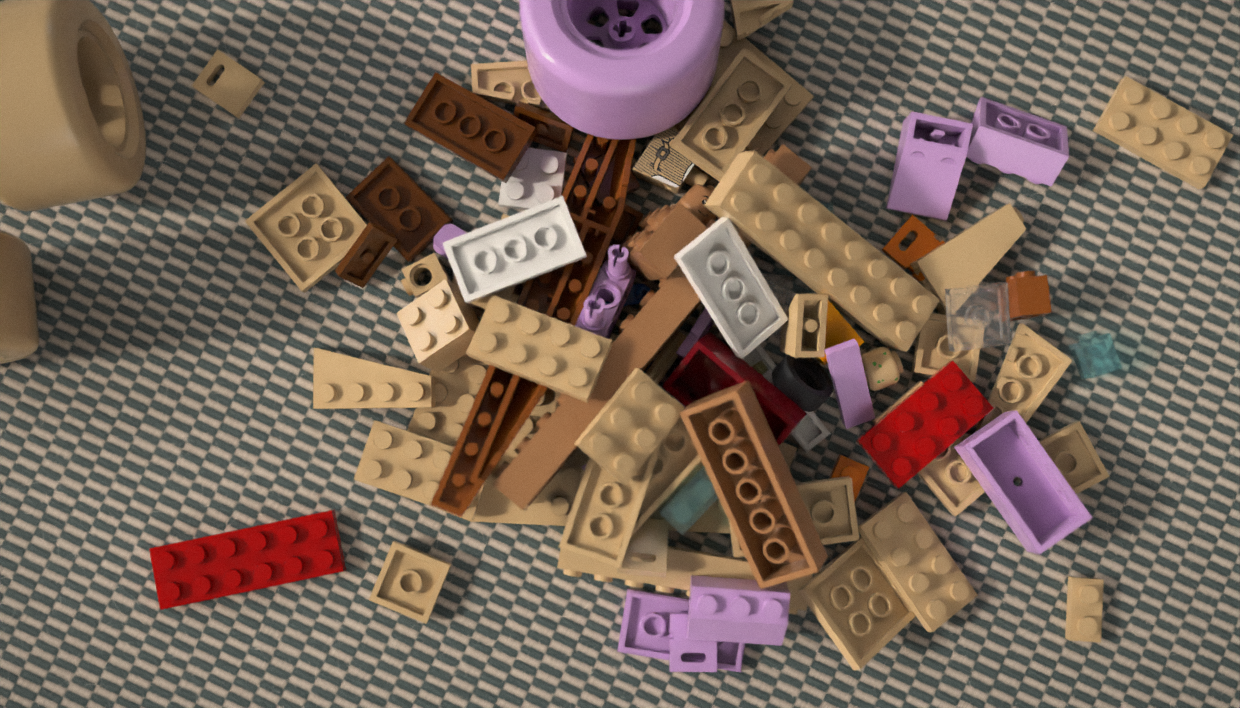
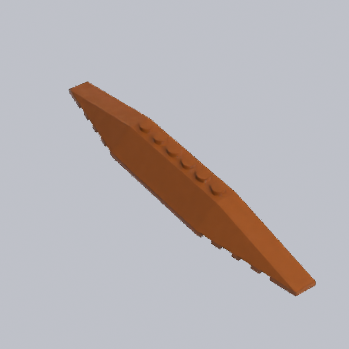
(506, 398)

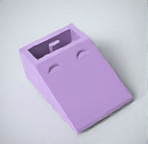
(928, 165)

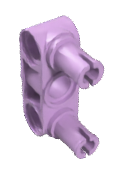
(611, 285)

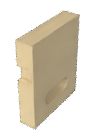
(234, 87)
(647, 542)

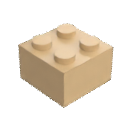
(439, 326)

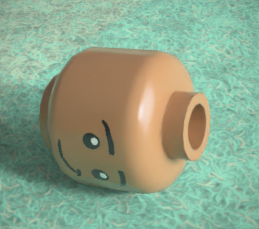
(695, 200)

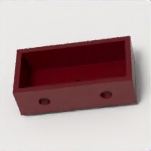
(714, 367)

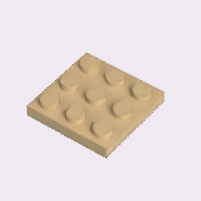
(308, 227)
(857, 604)

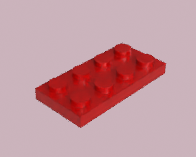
(924, 424)

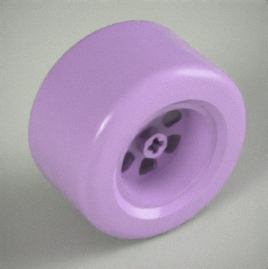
(636, 79)

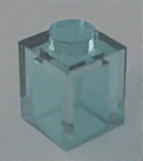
(1095, 355)

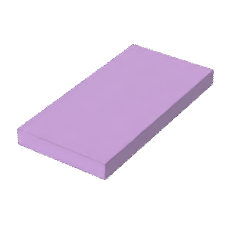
(647, 630)

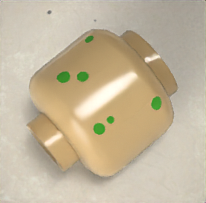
(881, 368)

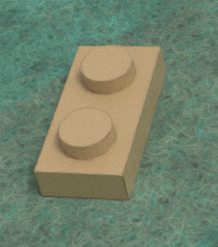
(1084, 609)

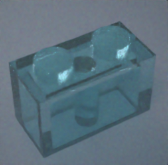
(690, 502)

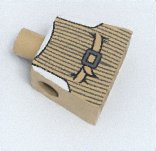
(667, 167)

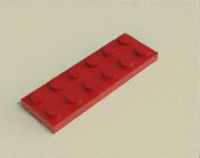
(247, 559)

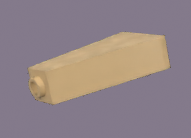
(970, 254)

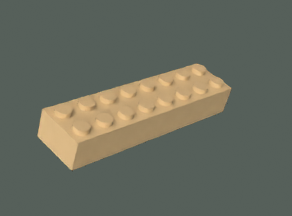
(821, 250)

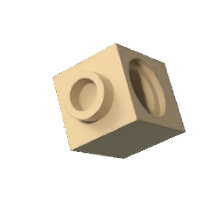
(430, 263)

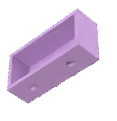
(1044, 503)

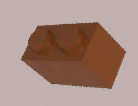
(1028, 295)

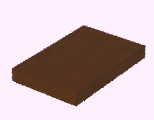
(399, 206)

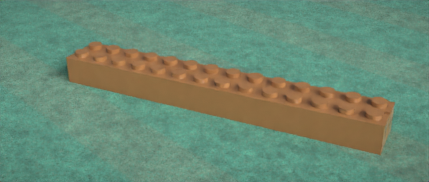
(636, 347)

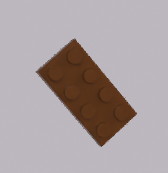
(471, 127)

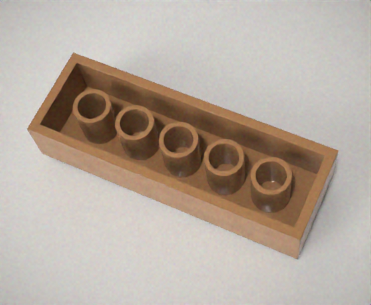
(754, 485)

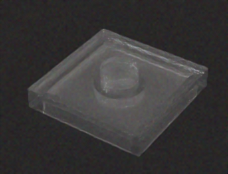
(978, 316)

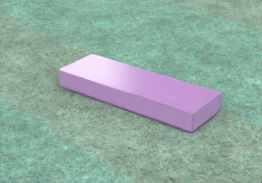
(850, 383)

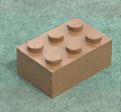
(660, 239)

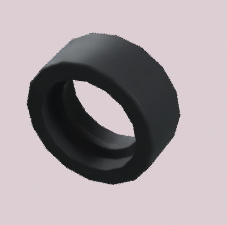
(802, 382)

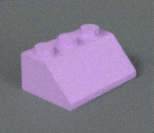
(1018, 142)
(737, 611)

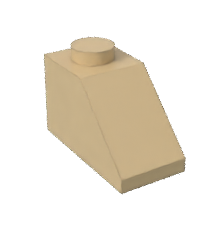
(806, 328)

